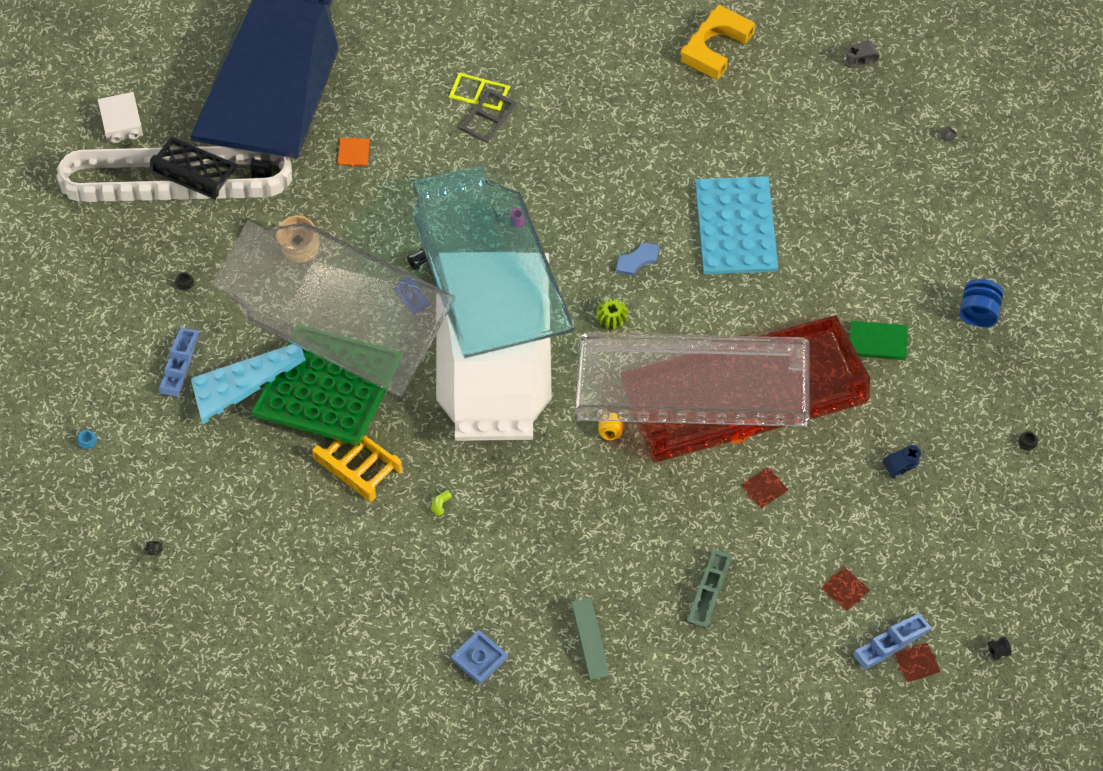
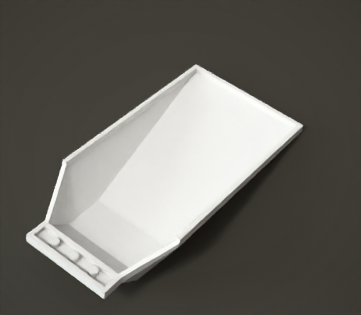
(495, 391)

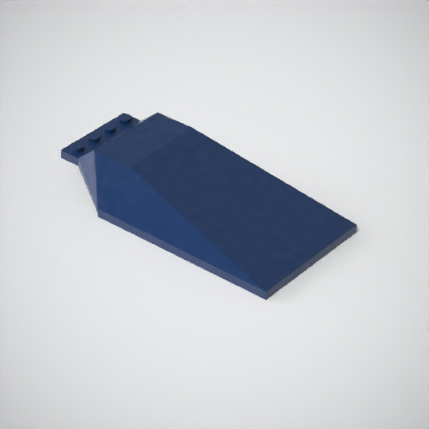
(270, 78)

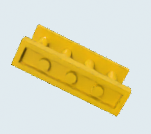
(353, 477)

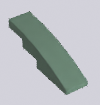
(710, 588)
(590, 639)

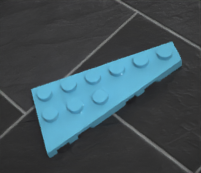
(237, 381)

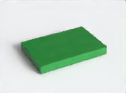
(879, 340)

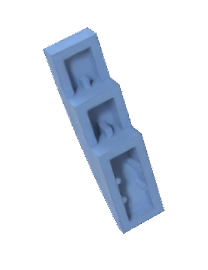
(178, 362)
(892, 641)

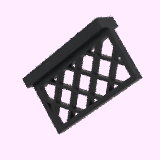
(186, 176)

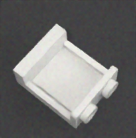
(120, 117)

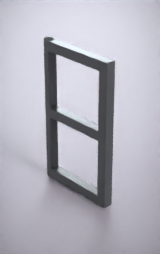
(477, 110)

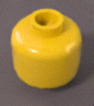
(610, 429)

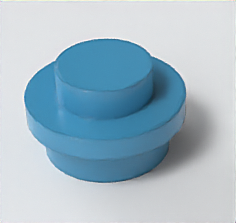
(87, 439)

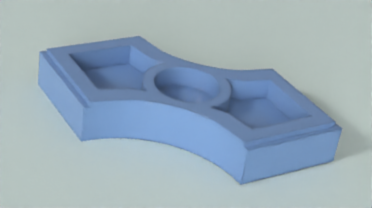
(644, 255)

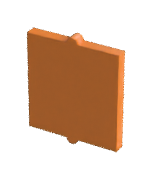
(353, 151)

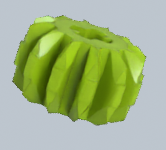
(612, 313)

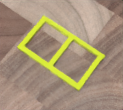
(475, 101)

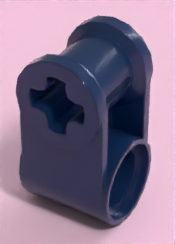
(899, 462)

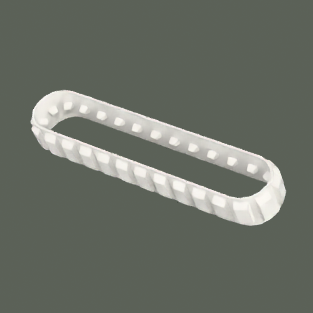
(165, 189)

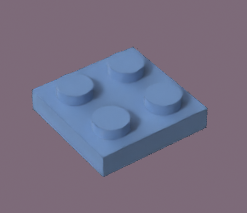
(479, 657)

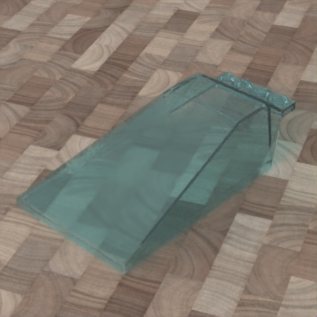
(490, 260)

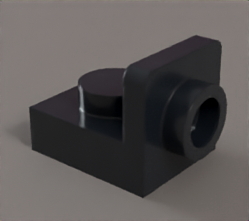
(260, 168)

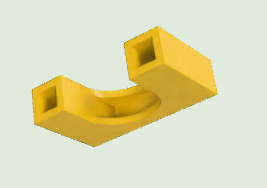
(719, 22)

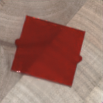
(764, 487)
(845, 589)
(917, 662)

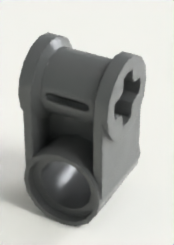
(862, 53)

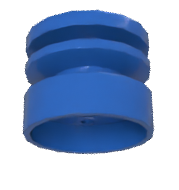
(981, 303)

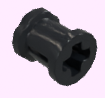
(417, 259)

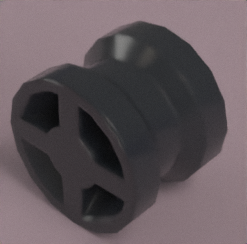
(999, 648)

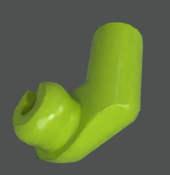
(438, 501)

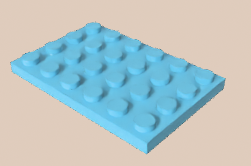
(736, 225)

